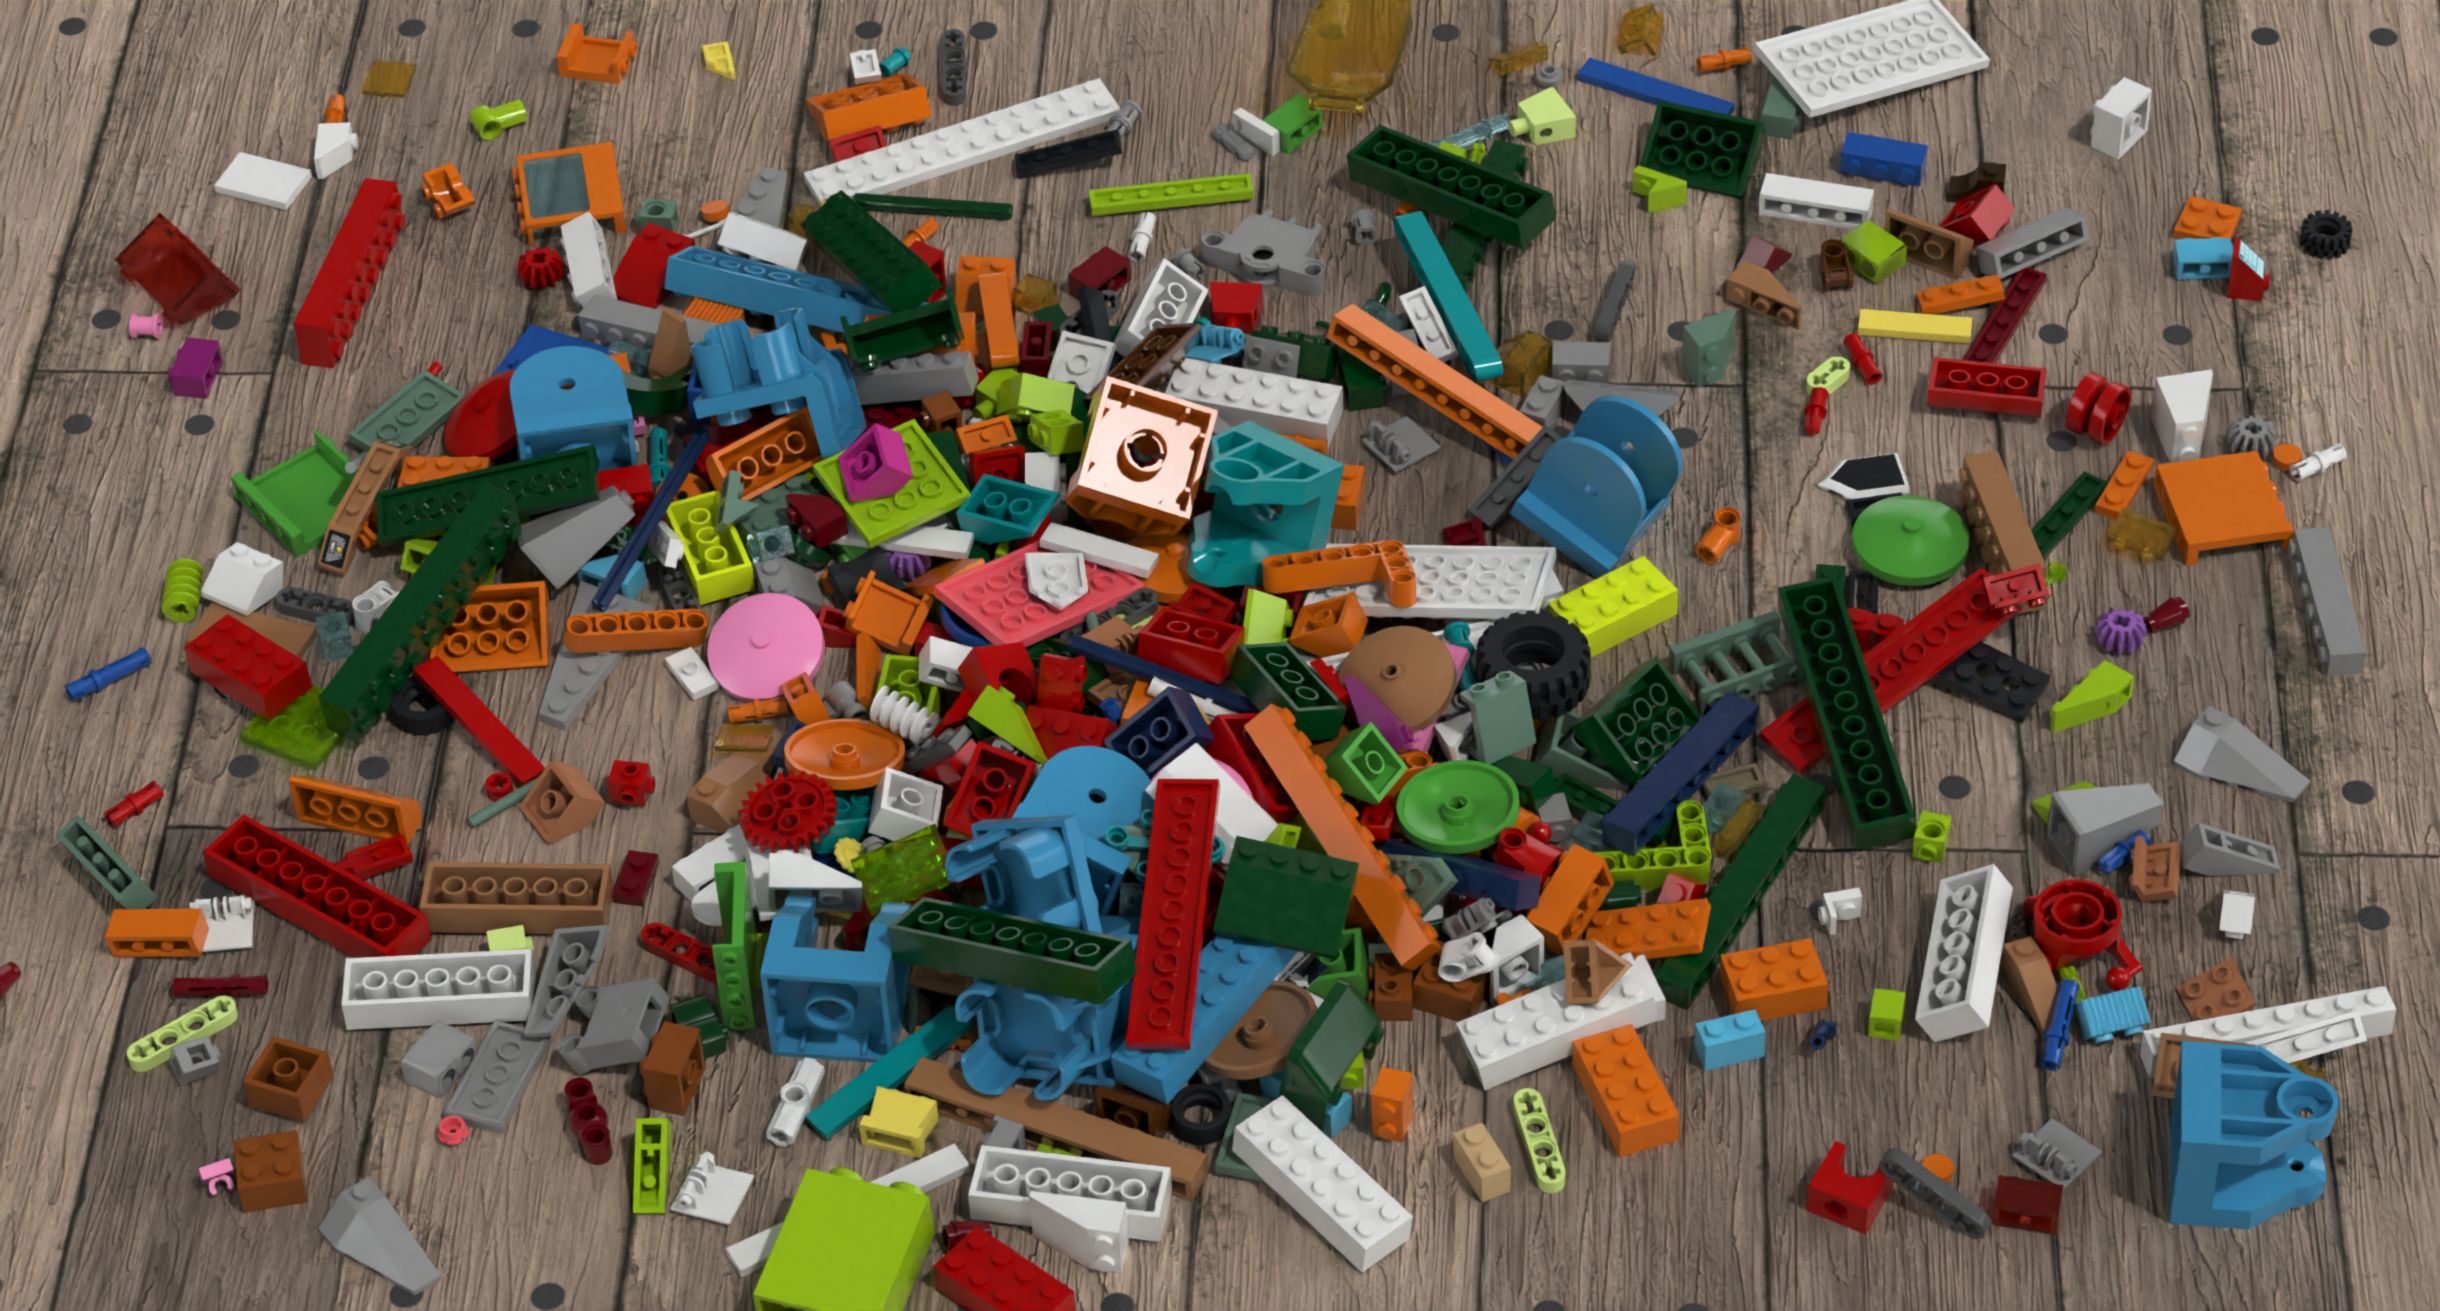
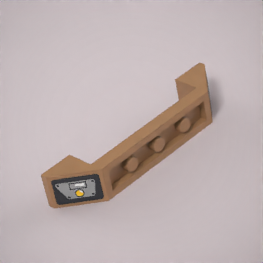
(350, 516)

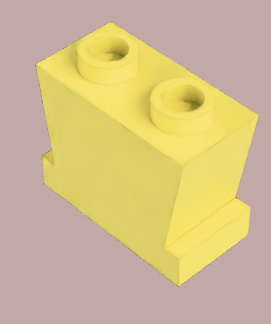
(899, 1122)

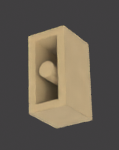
(1481, 1162)

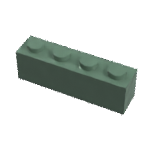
(1780, 112)
(106, 865)

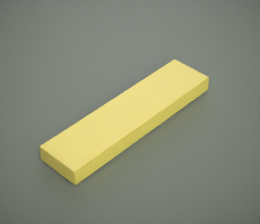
(1915, 326)

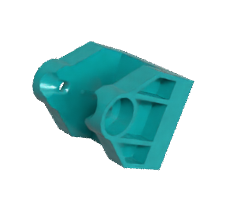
(1247, 472)

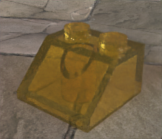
(1523, 362)

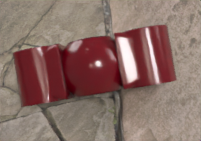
(588, 1121)

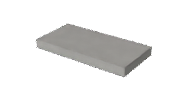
(497, 1077)

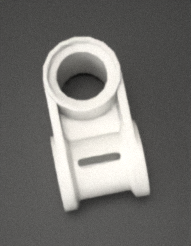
(370, 603)
(1465, 957)

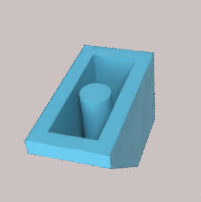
(596, 571)

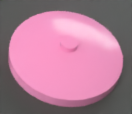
(764, 645)

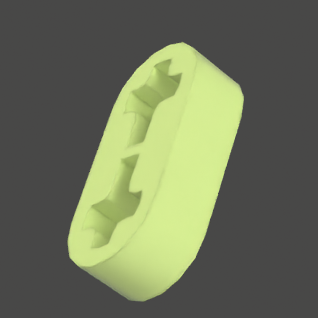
(1824, 374)

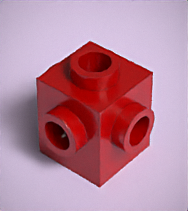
(630, 782)

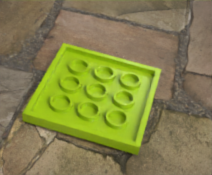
(927, 495)

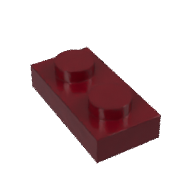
(635, 878)

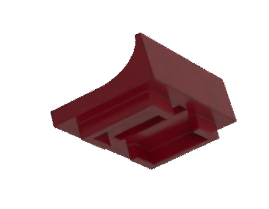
(1466, 534)

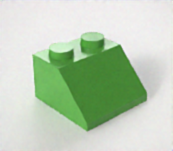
(1365, 764)
(1350, 965)

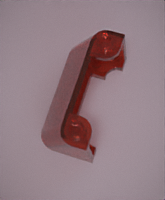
(175, 271)

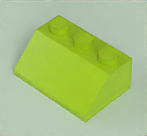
(1266, 618)

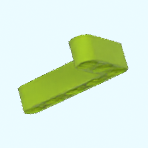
(1652, 865)

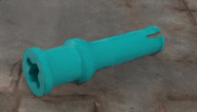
(659, 465)
(1458, 634)

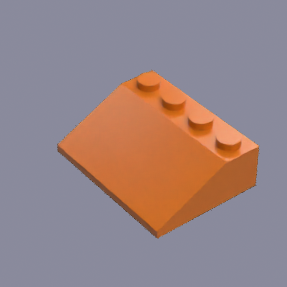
(867, 105)
(499, 630)

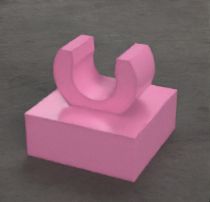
(215, 1173)

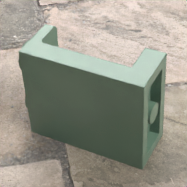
(1499, 717)

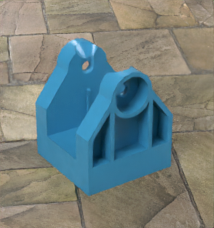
(864, 983)
(2241, 1132)

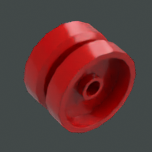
(2098, 408)

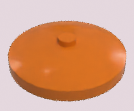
(1170, 574)
(844, 752)

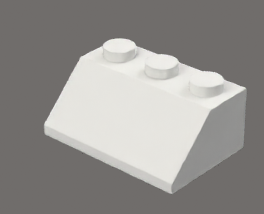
(763, 242)

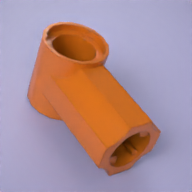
(1721, 534)

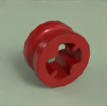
(496, 780)

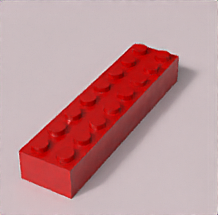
(349, 273)
(314, 892)

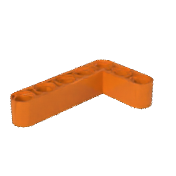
(1344, 566)

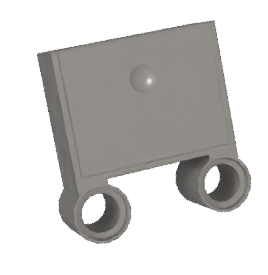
(619, 1025)

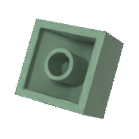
(1709, 347)

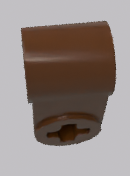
(1835, 265)

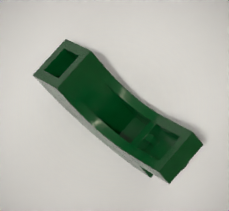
(658, 395)

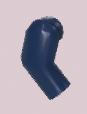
(1820, 1031)

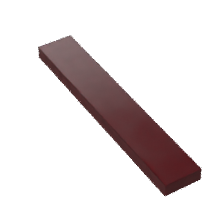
(2007, 316)

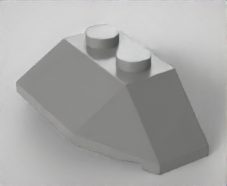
(1654, 399)

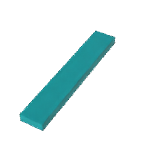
(886, 1073)

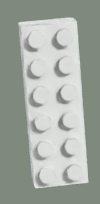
(1264, 398)
(1964, 953)
(438, 988)
(1543, 1026)
(1008, 1175)
(1322, 1183)

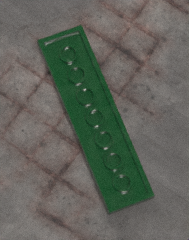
(536, 483)

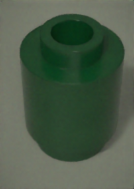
(1622, 895)

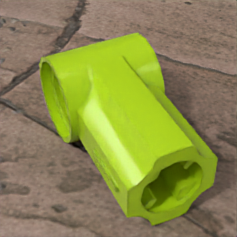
(491, 121)

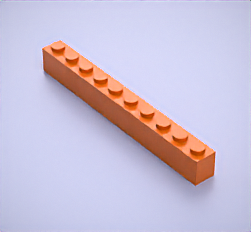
(1432, 380)
(1342, 835)

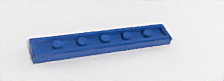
(1648, 88)

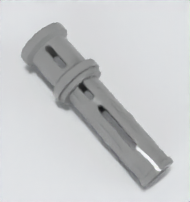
(1125, 118)

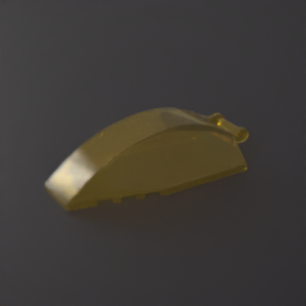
(1350, 51)

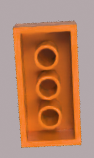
(1626, 1090)

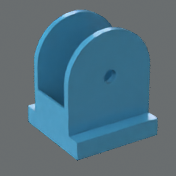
(562, 419)
(1595, 491)
(1071, 787)

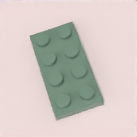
(409, 413)

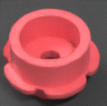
(452, 1130)

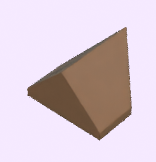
(1591, 970)

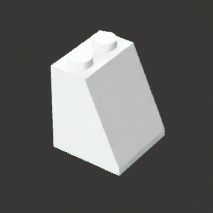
(2182, 413)

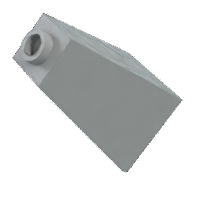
(572, 535)
(2092, 820)

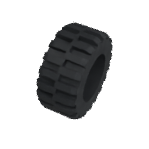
(1541, 640)

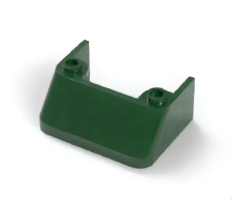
(904, 333)
(1327, 1050)

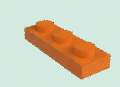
(1960, 295)
(2124, 484)

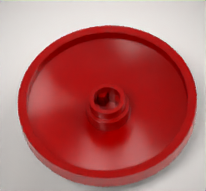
(483, 420)

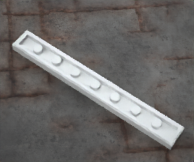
(924, 1173)

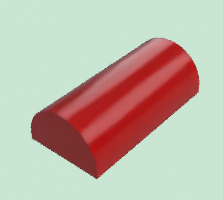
(1986, 387)

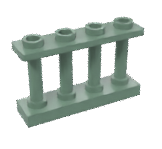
(1729, 641)

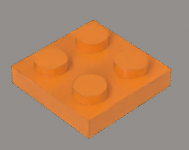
(2207, 219)

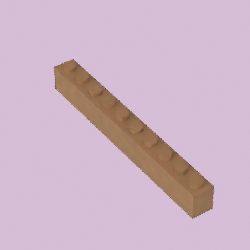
(1056, 1125)

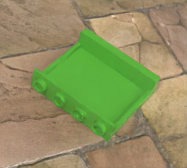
(298, 495)
(735, 958)

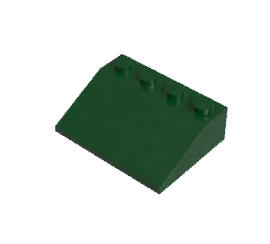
(1704, 148)
(1637, 720)
(1286, 897)

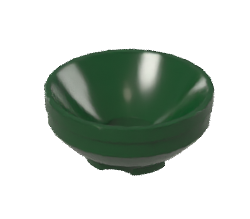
(807, 552)

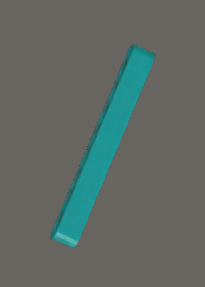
(1448, 296)

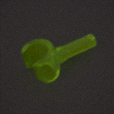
(2056, 571)

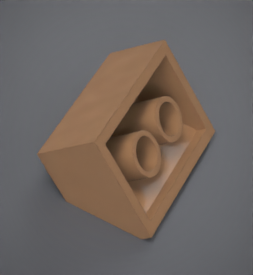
(1930, 245)

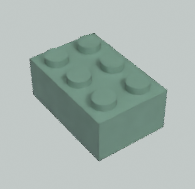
(772, 507)

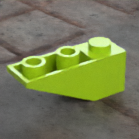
(2095, 697)

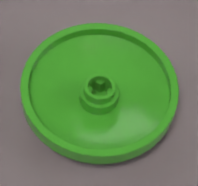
(1910, 540)
(1457, 806)

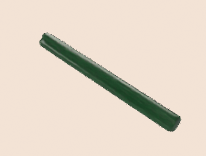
(934, 206)

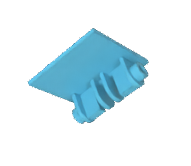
(1218, 344)

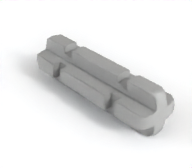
(1233, 142)

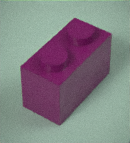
(195, 368)

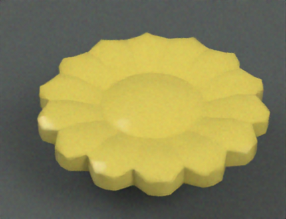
(846, 850)

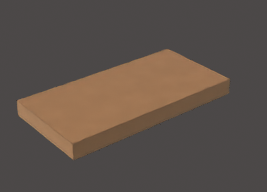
(287, 634)

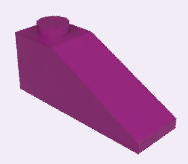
(1372, 709)

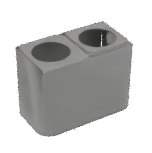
(438, 1059)

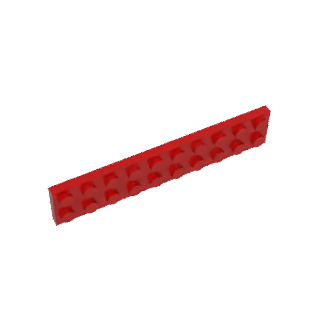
(1899, 664)
(1173, 914)

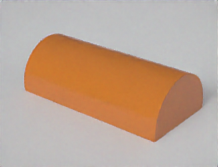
(768, 454)

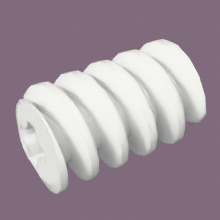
(900, 717)

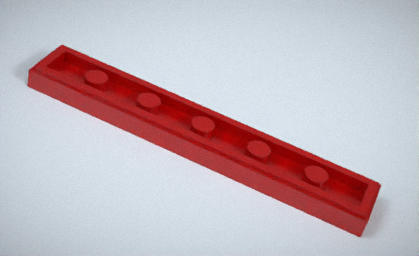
(478, 721)

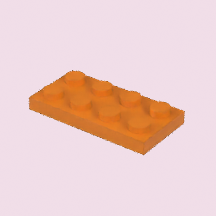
(1653, 929)

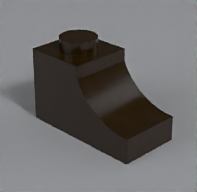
(1982, 177)

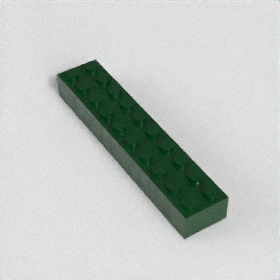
(420, 613)
(1846, 713)

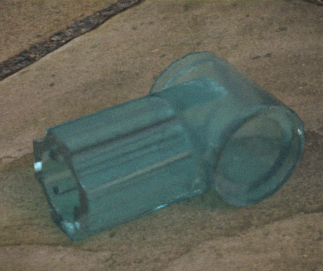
(637, 356)

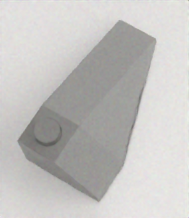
(2231, 753)
(565, 971)
(374, 1234)

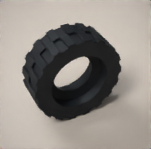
(418, 721)

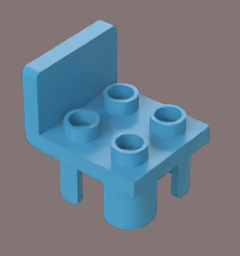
(781, 372)
(1035, 872)
(1041, 1037)

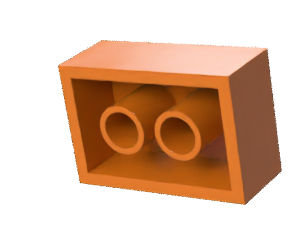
(423, 469)
(1571, 897)
(1774, 980)

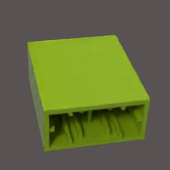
(847, 1246)

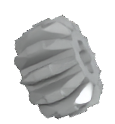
(2252, 435)

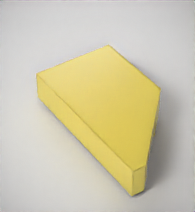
(719, 59)

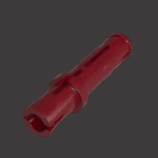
(212, 986)

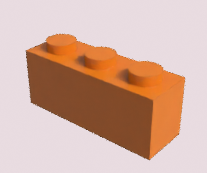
(156, 932)

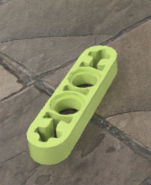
(180, 1031)
(1542, 1139)

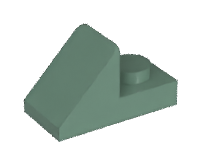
(731, 508)

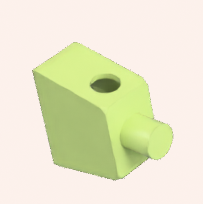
(1544, 118)

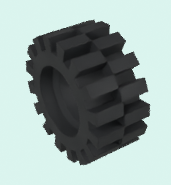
(2329, 224)

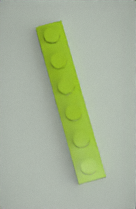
(1171, 194)

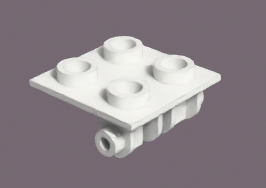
(228, 922)
(712, 1191)

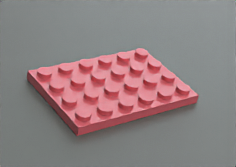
(1003, 610)

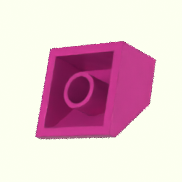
(875, 464)

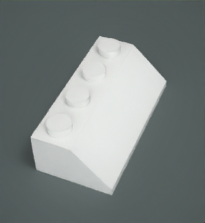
(1237, 810)

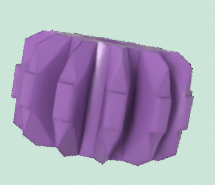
(908, 564)
(2120, 631)

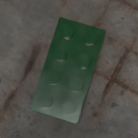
(1281, 677)

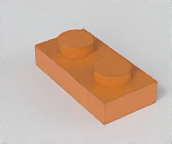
(985, 435)

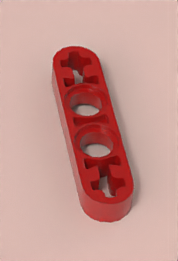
(672, 939)

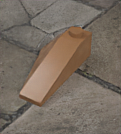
(719, 792)

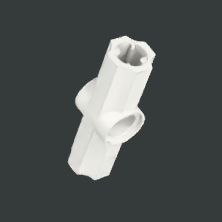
(795, 1102)

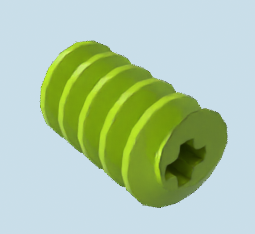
(182, 590)

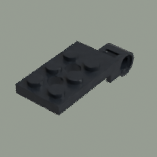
(1989, 690)

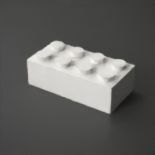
(1164, 298)

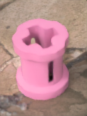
(146, 325)

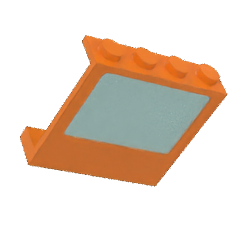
(566, 185)

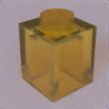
(1034, 294)

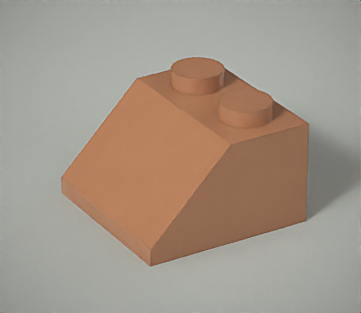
(561, 802)

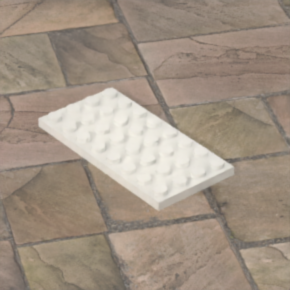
(1870, 55)
(1459, 583)

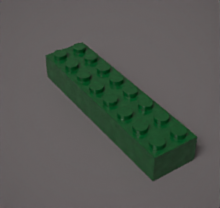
(1451, 186)
(870, 254)
(1012, 950)

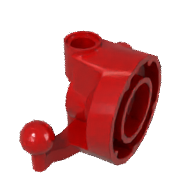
(1527, 854)
(2076, 922)

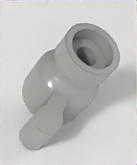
(842, 701)

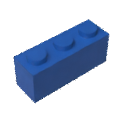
(1883, 159)

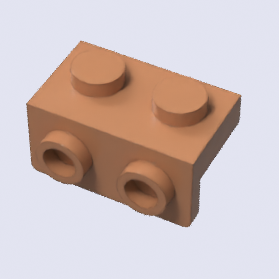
(2155, 870)

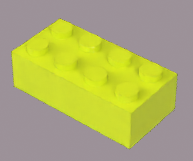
(712, 560)
(1619, 604)

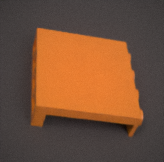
(2221, 503)

